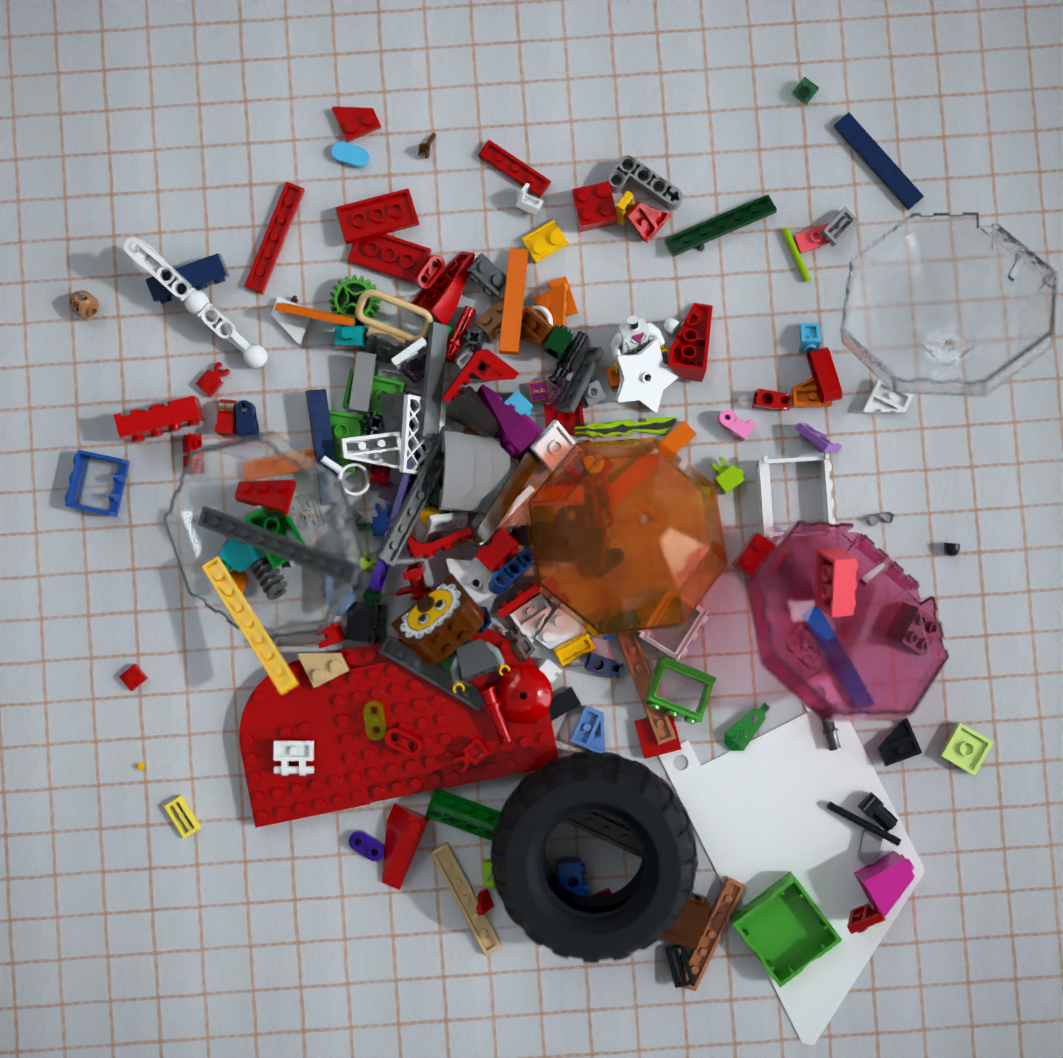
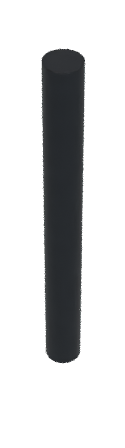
(863, 823)

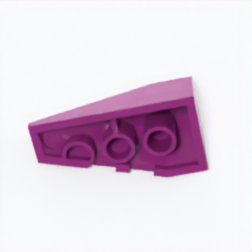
(515, 430)

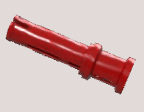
(454, 343)
(493, 705)

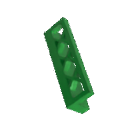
(465, 811)

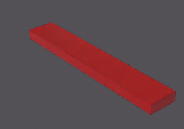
(274, 238)

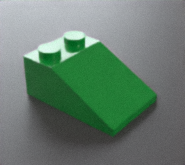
(275, 522)

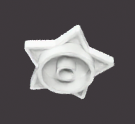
(643, 376)
(466, 572)

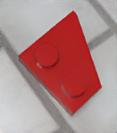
(356, 121)
(646, 220)
(864, 917)

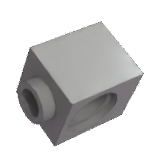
(593, 394)

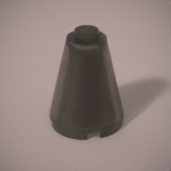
(473, 413)

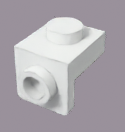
(528, 202)

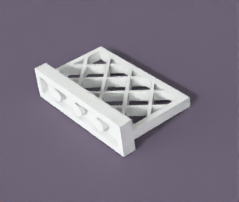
(408, 434)

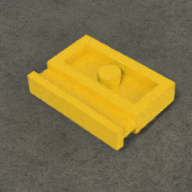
(545, 241)

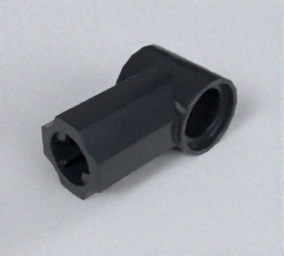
(874, 809)

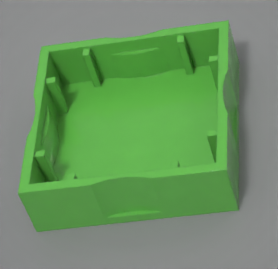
(785, 929)

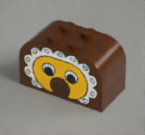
(440, 621)

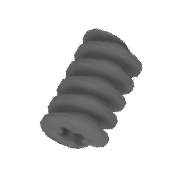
(269, 578)

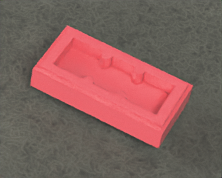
(811, 239)

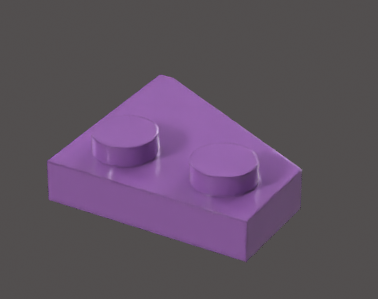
(819, 439)

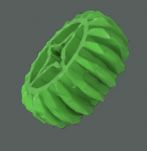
(348, 304)

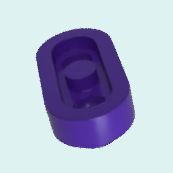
(367, 845)

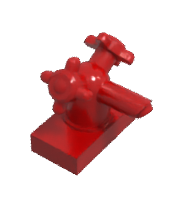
(417, 587)

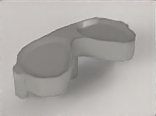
(886, 516)

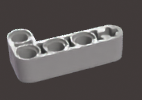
(646, 186)

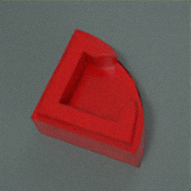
(484, 903)

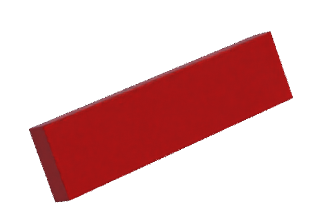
(514, 168)

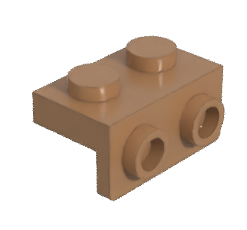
(491, 321)

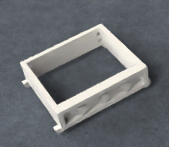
(764, 490)

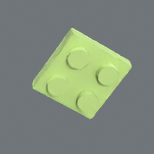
(966, 748)

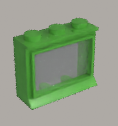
(679, 690)

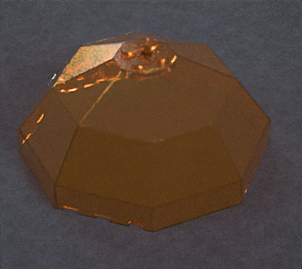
(600, 558)

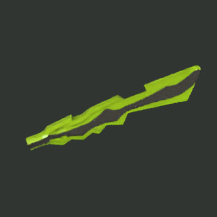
(624, 427)

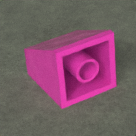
(886, 880)

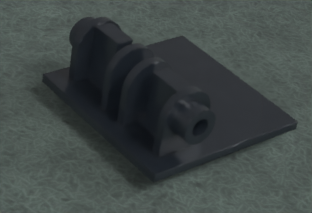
(366, 622)

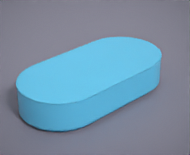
(350, 154)

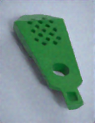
(748, 726)

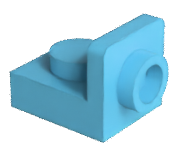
(809, 337)

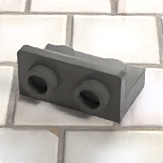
(487, 274)

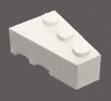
(373, 449)

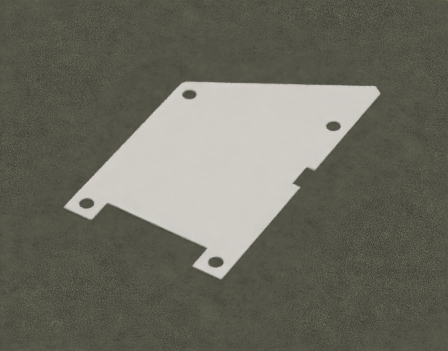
(768, 817)

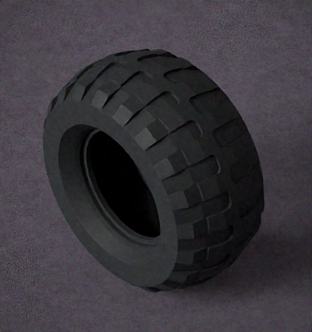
(644, 906)

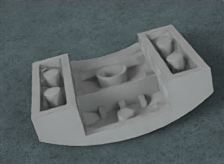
(472, 472)

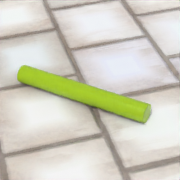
(796, 255)

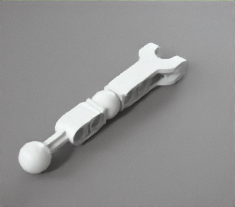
(195, 301)

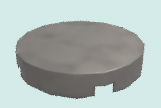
(384, 346)

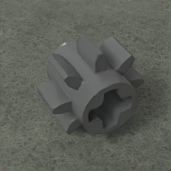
(475, 333)

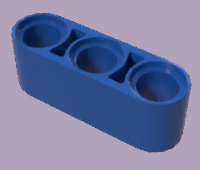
(506, 577)

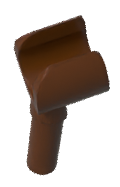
(425, 147)

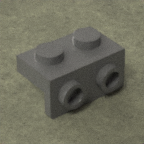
(393, 411)

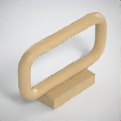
(379, 327)

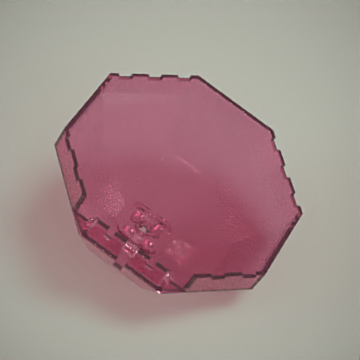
(879, 656)

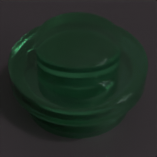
(371, 596)

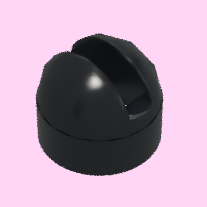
(951, 549)

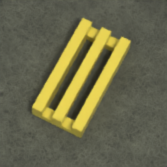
(189, 813)

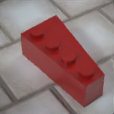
(159, 419)

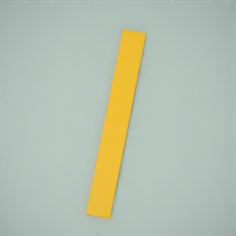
(250, 625)

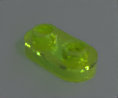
(376, 719)

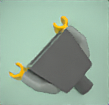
(475, 660)

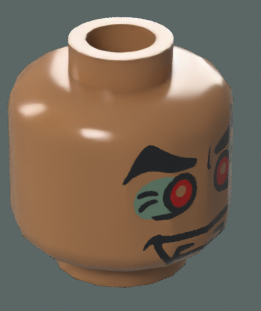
(83, 304)

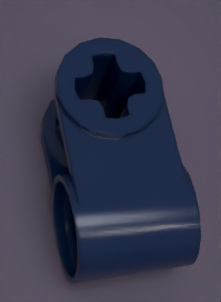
(246, 422)

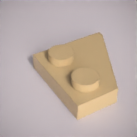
(323, 666)

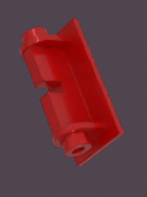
(190, 442)

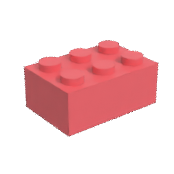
(835, 582)

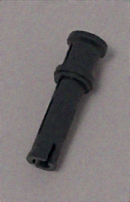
(564, 368)

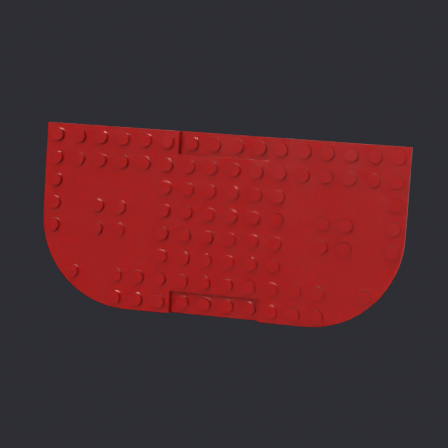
(360, 770)

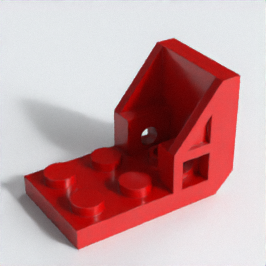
(494, 370)

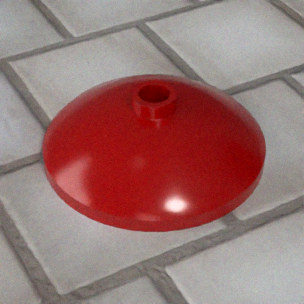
(528, 680)

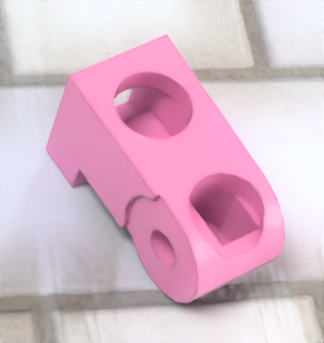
(733, 424)

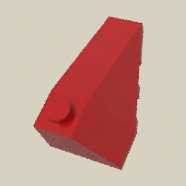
(445, 293)
(690, 348)
(402, 838)

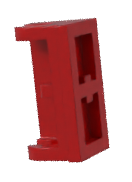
(333, 634)

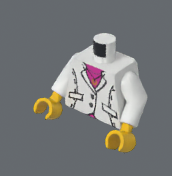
(634, 337)

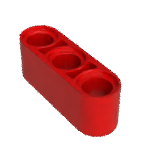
(824, 375)

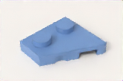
(590, 730)

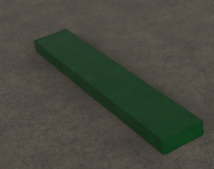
(720, 225)

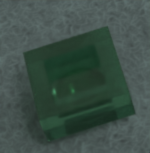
(805, 90)

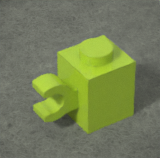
(727, 478)

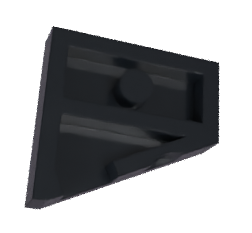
(899, 744)

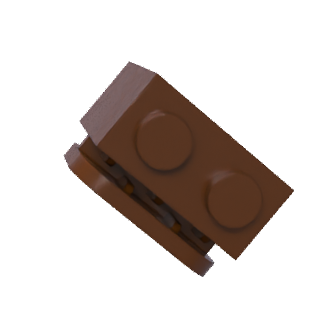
(691, 923)

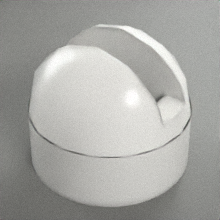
(671, 326)

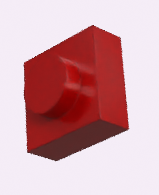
(133, 677)

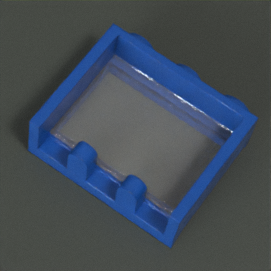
(97, 483)

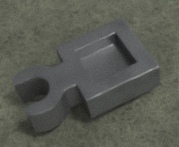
(519, 643)

